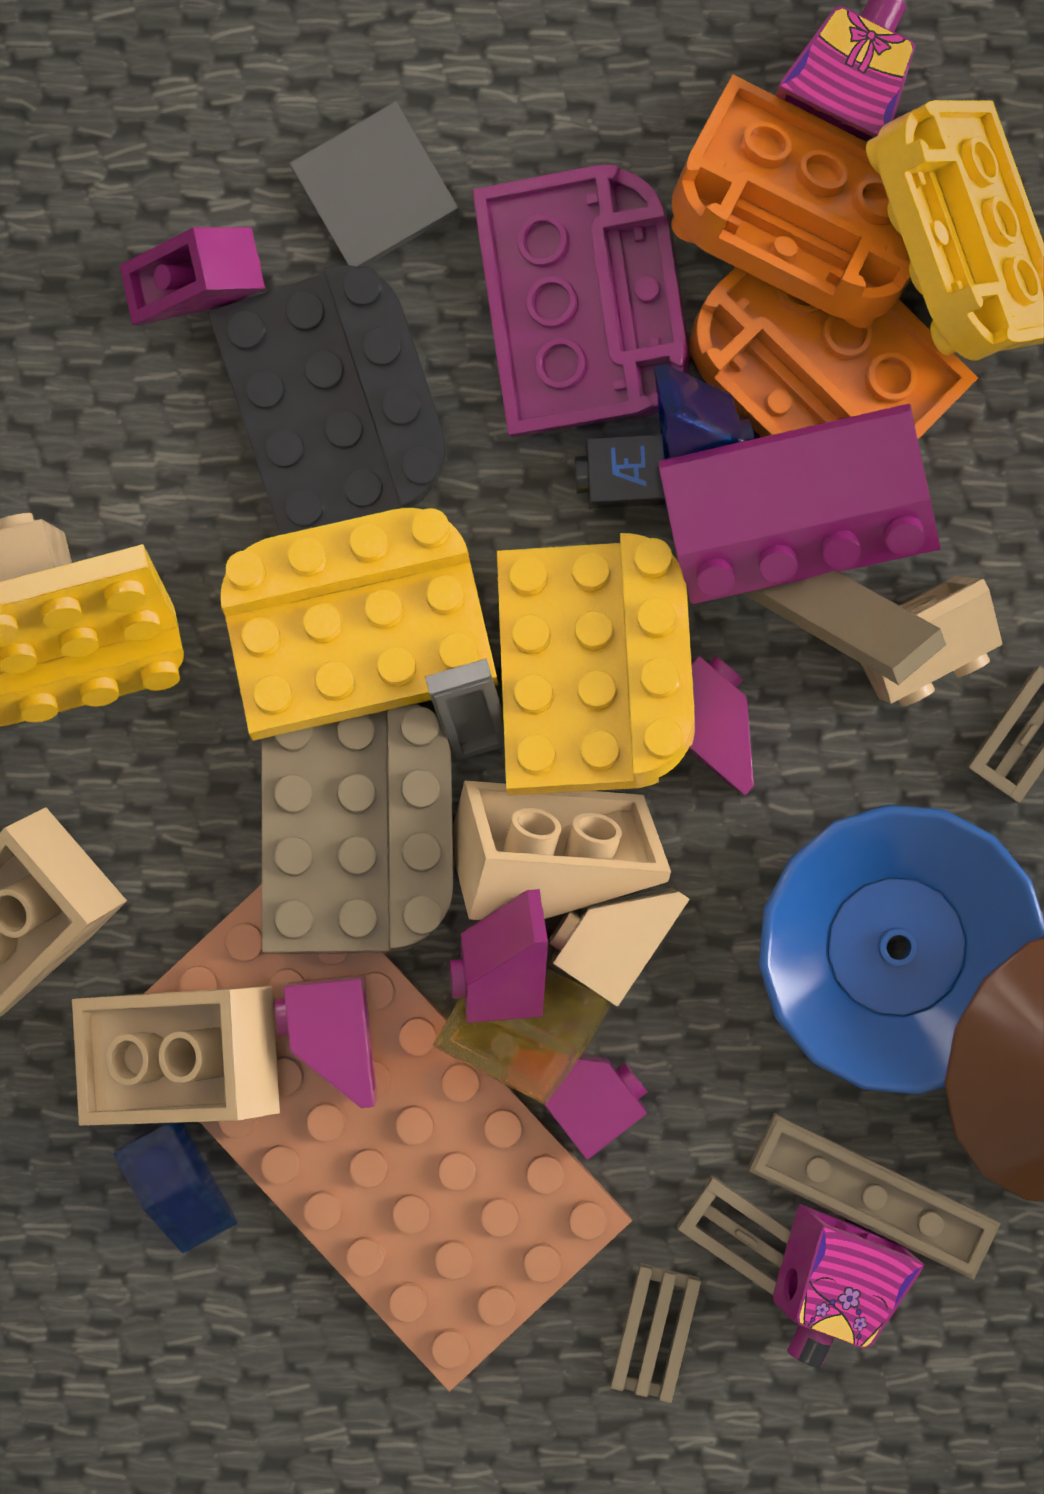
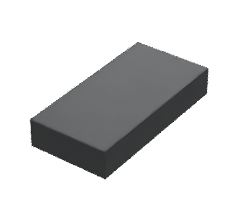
(468, 709)

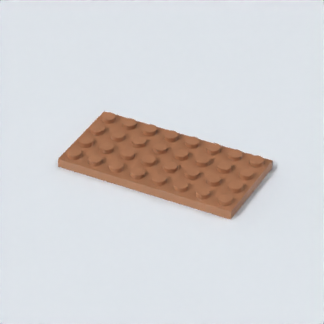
(439, 1197)

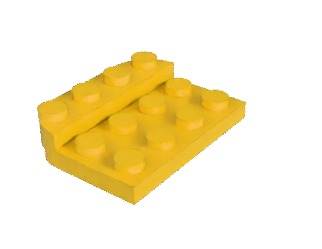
(964, 226)
(350, 618)
(85, 636)
(594, 666)

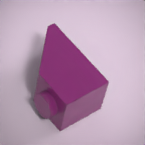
(192, 274)
(721, 724)
(503, 962)
(331, 1032)
(597, 1103)

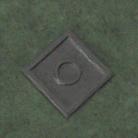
(374, 187)

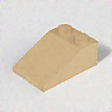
(565, 844)
(48, 902)
(176, 1056)

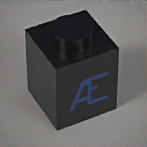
(621, 471)

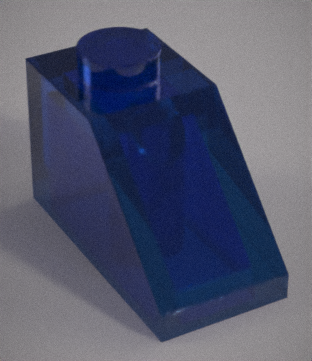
(695, 414)
(175, 1185)

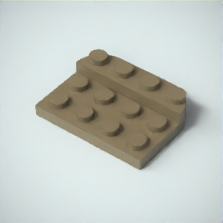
(356, 834)

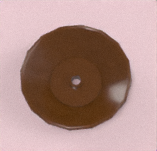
(999, 1074)

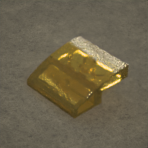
(529, 1052)

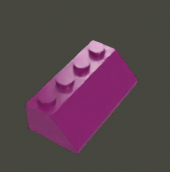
(799, 504)

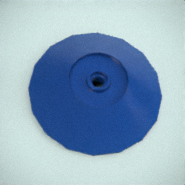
(828, 929)

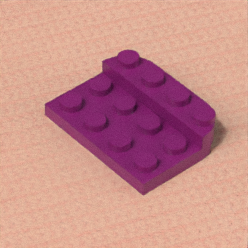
(580, 296)

